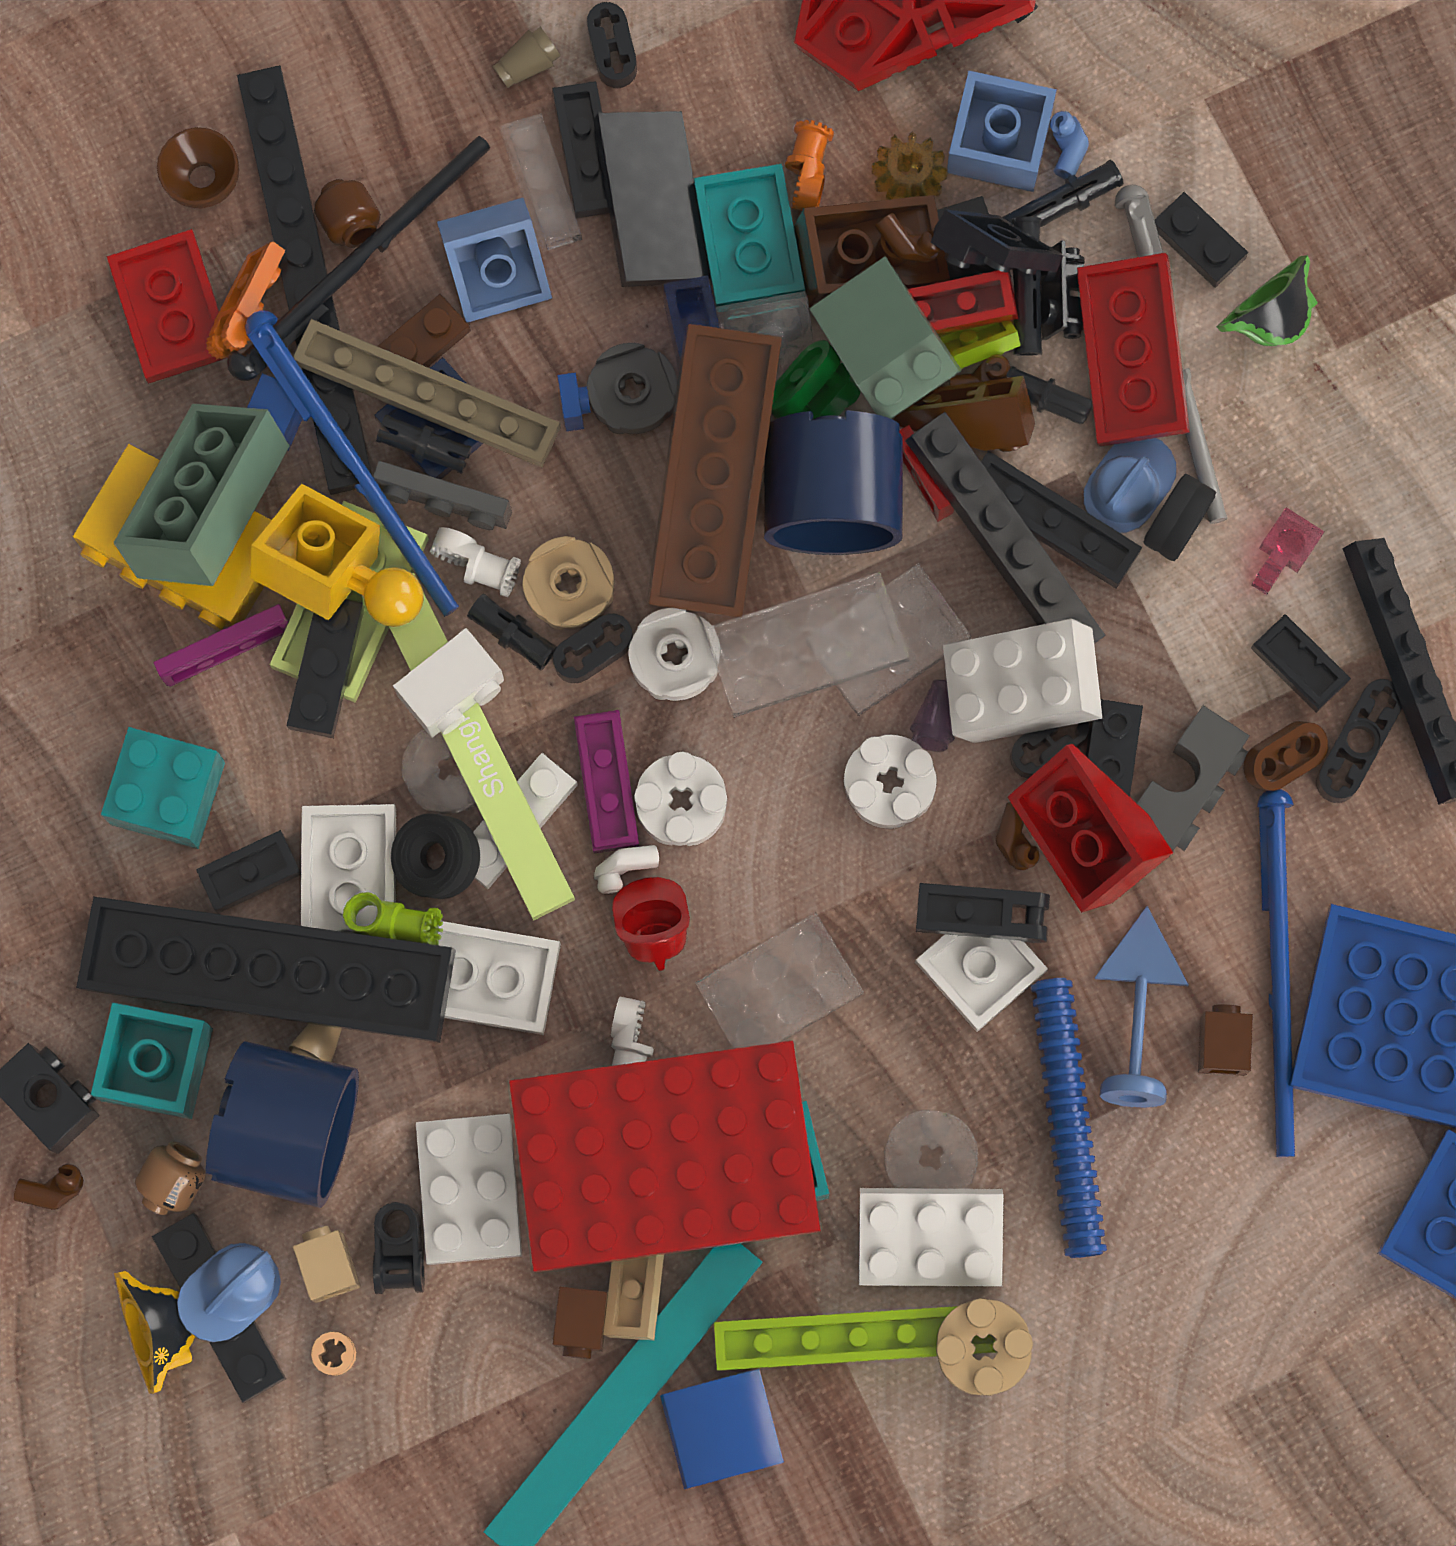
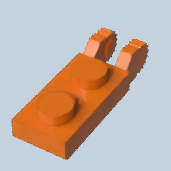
(244, 298)

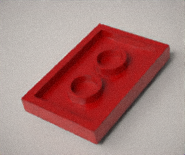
(166, 304)

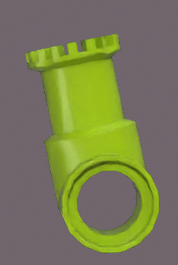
(394, 920)

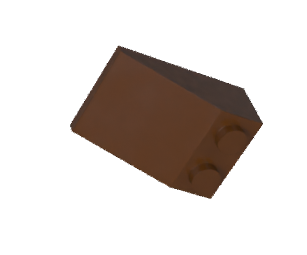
(843, 242)

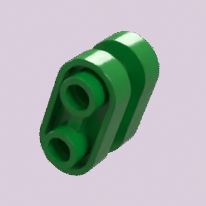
(815, 384)

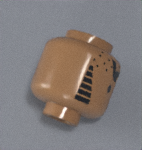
(170, 1178)

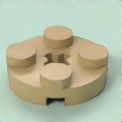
(577, 558)
(982, 1319)

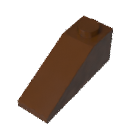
(984, 412)

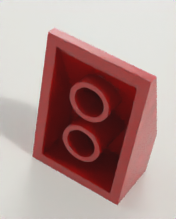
(1088, 829)

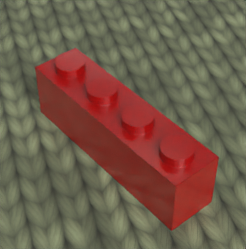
(967, 302)

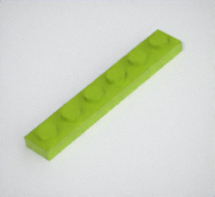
(833, 1338)

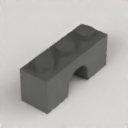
(1211, 749)

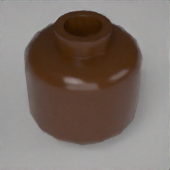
(346, 212)

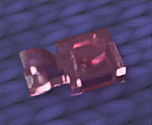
(1288, 545)

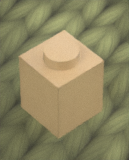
(326, 1264)

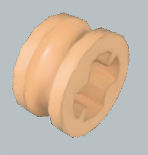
(319, 1349)

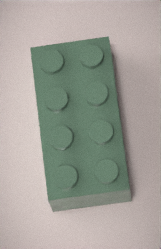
(202, 494)

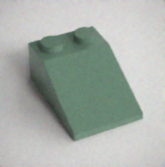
(884, 340)

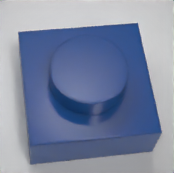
(574, 401)

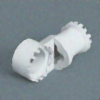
(479, 565)
(625, 1033)

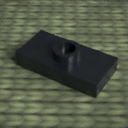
(1300, 663)

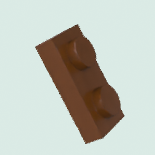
(428, 333)

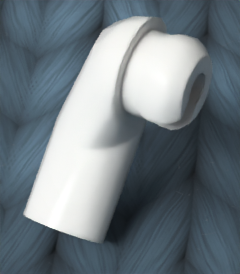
(620, 862)

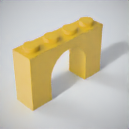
(219, 604)

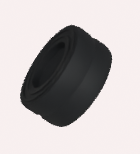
(1179, 517)
(411, 849)

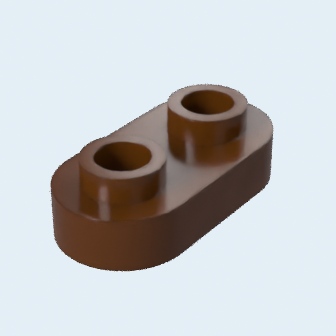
(1282, 758)

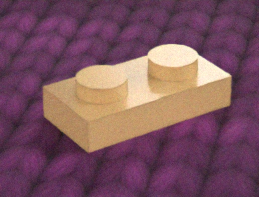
(633, 1298)

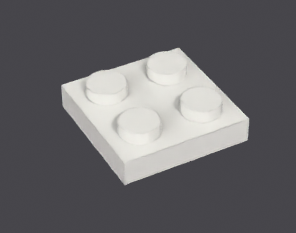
(980, 973)

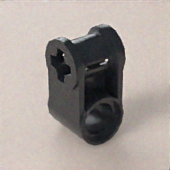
(398, 1253)

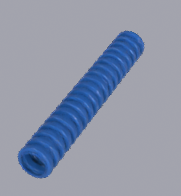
(1068, 1118)

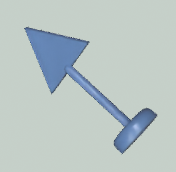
(1142, 959)

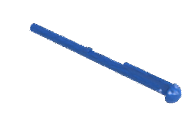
(309, 404)
(1274, 899)

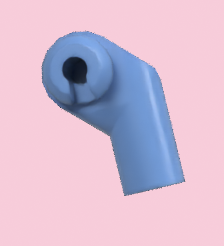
(1071, 141)

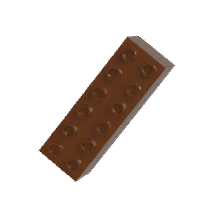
(714, 470)

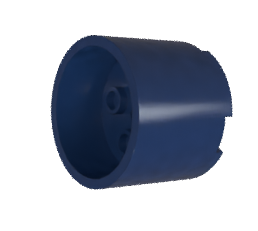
(833, 483)
(282, 1124)

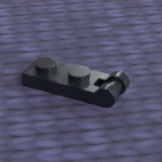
(981, 912)

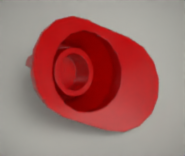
(652, 919)

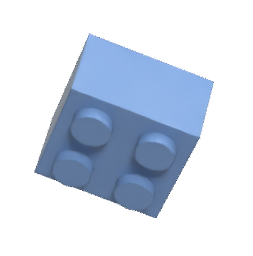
(1001, 131)

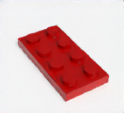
(1133, 350)

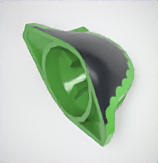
(1277, 310)

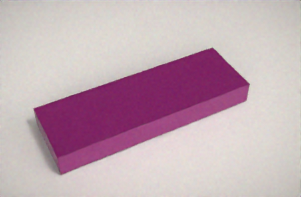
(222, 646)
(606, 781)

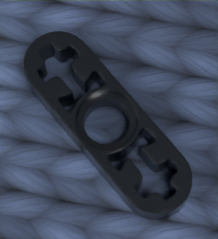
(1333, 763)

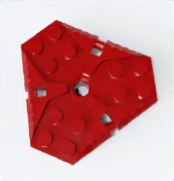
(877, 38)

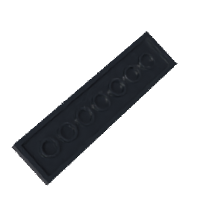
(266, 969)

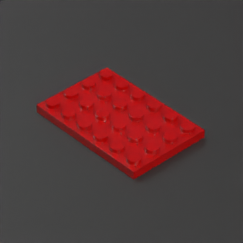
(664, 1156)

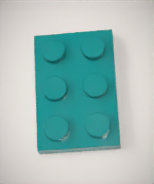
(749, 234)

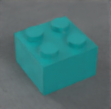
(163, 787)
(152, 1060)

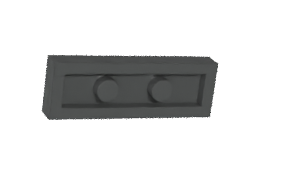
(442, 496)

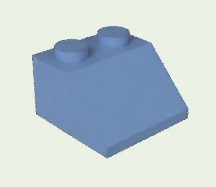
(495, 259)

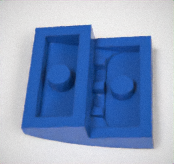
(721, 1428)

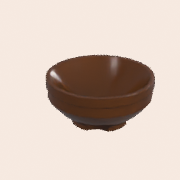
(191, 150)

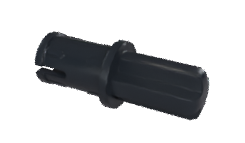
(1054, 398)

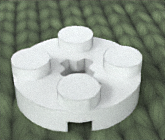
(664, 678)
(867, 794)
(680, 826)

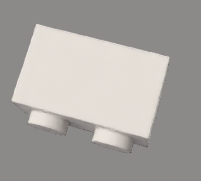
(450, 684)

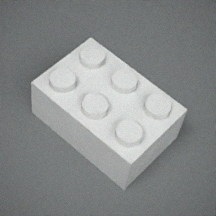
(1022, 681)

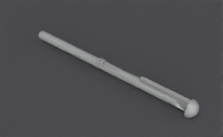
(1147, 242)

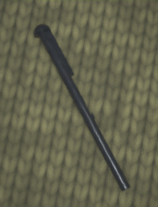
(296, 320)

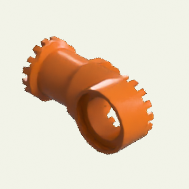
(807, 162)

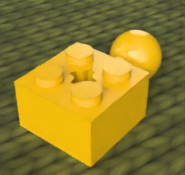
(323, 552)

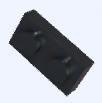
(1200, 239)
(248, 872)

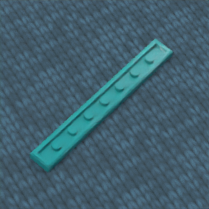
(623, 1397)

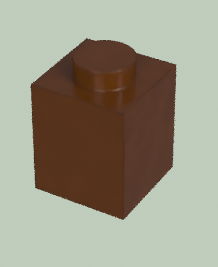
(1225, 1041)
(580, 1322)

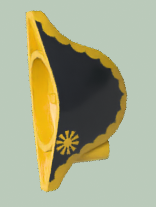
(154, 1329)

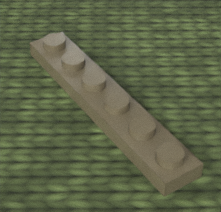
(427, 393)

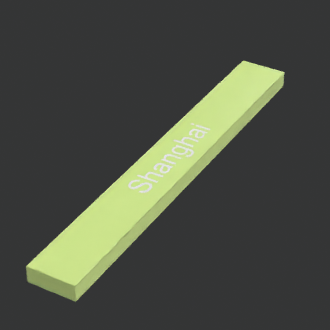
(493, 784)

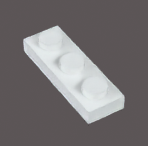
(545, 790)

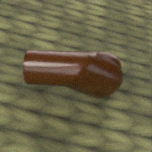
(906, 245)
(990, 369)
(1013, 842)
(54, 1192)

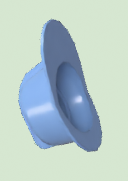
(1130, 483)
(228, 1292)

